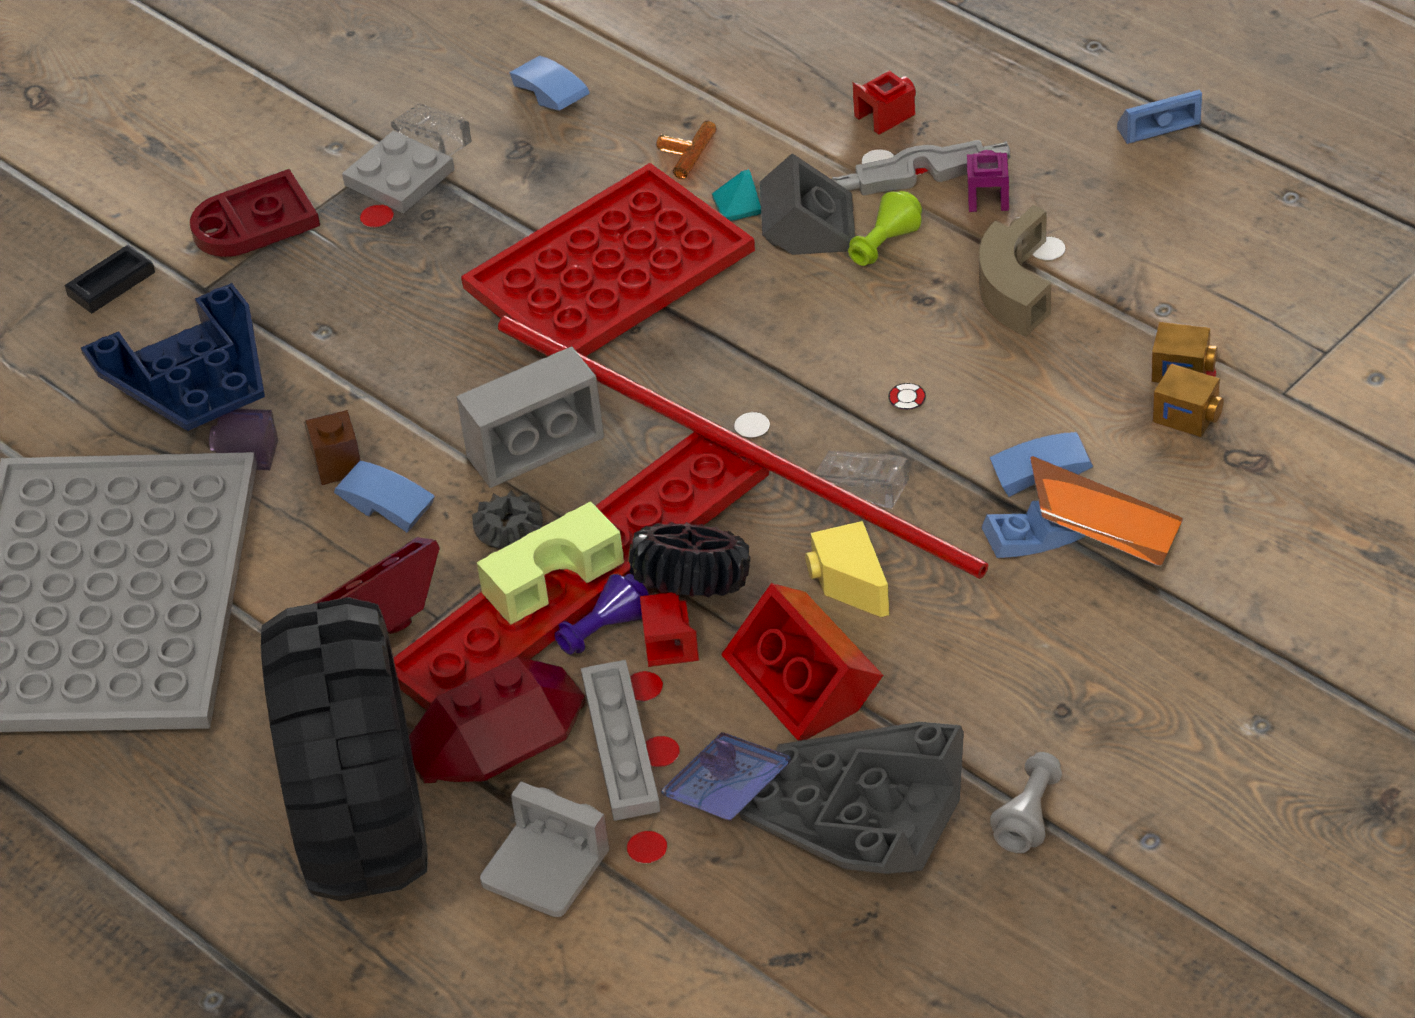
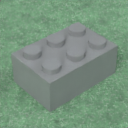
(530, 416)

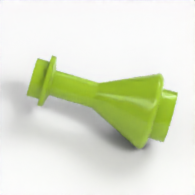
(897, 215)

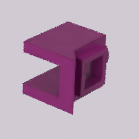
(987, 170)

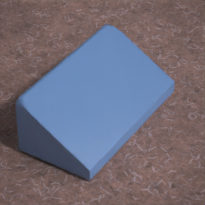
(1161, 117)

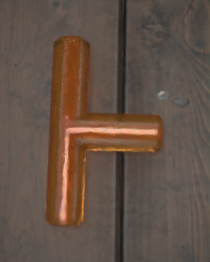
(688, 149)

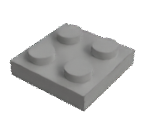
(398, 171)

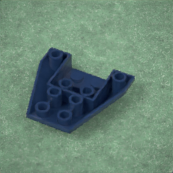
(194, 372)

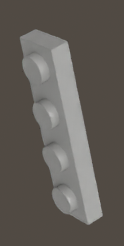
(620, 740)

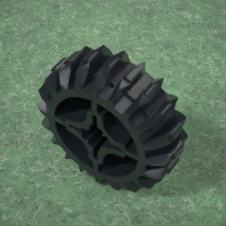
(689, 559)

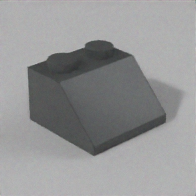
(805, 209)

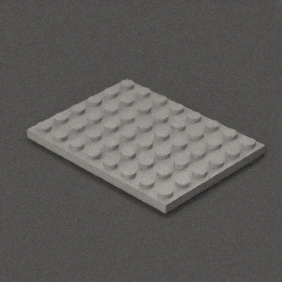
(117, 588)

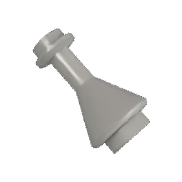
(1020, 820)

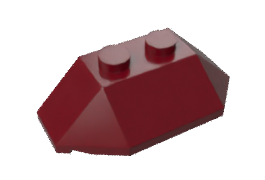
(395, 583)
(495, 722)

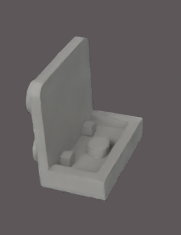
(547, 851)

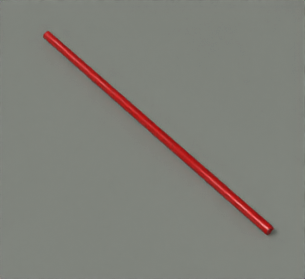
(757, 454)

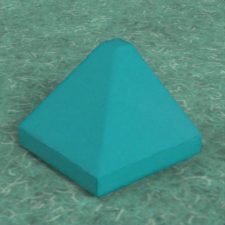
(738, 197)

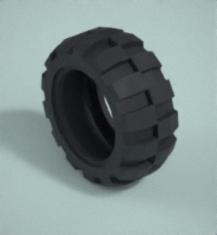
(343, 749)

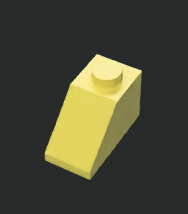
(849, 568)

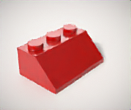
(800, 662)

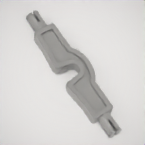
(899, 171)

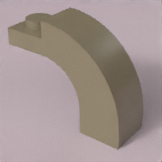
(1006, 288)

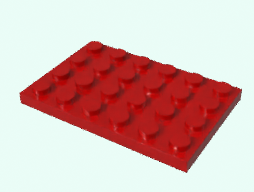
(610, 261)

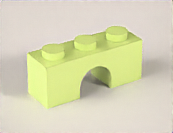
(575, 542)

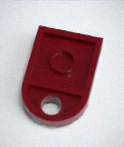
(253, 216)

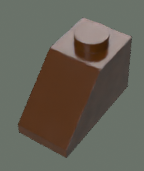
(333, 445)

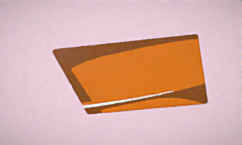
(1104, 513)

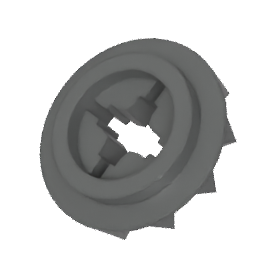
(488, 524)

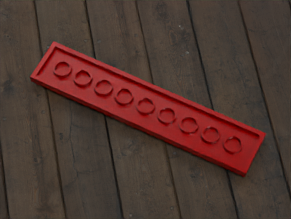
(681, 486)

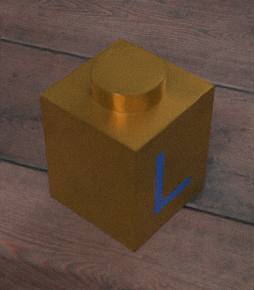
(1182, 346)
(1187, 400)

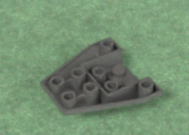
(866, 795)

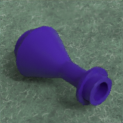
(616, 604)

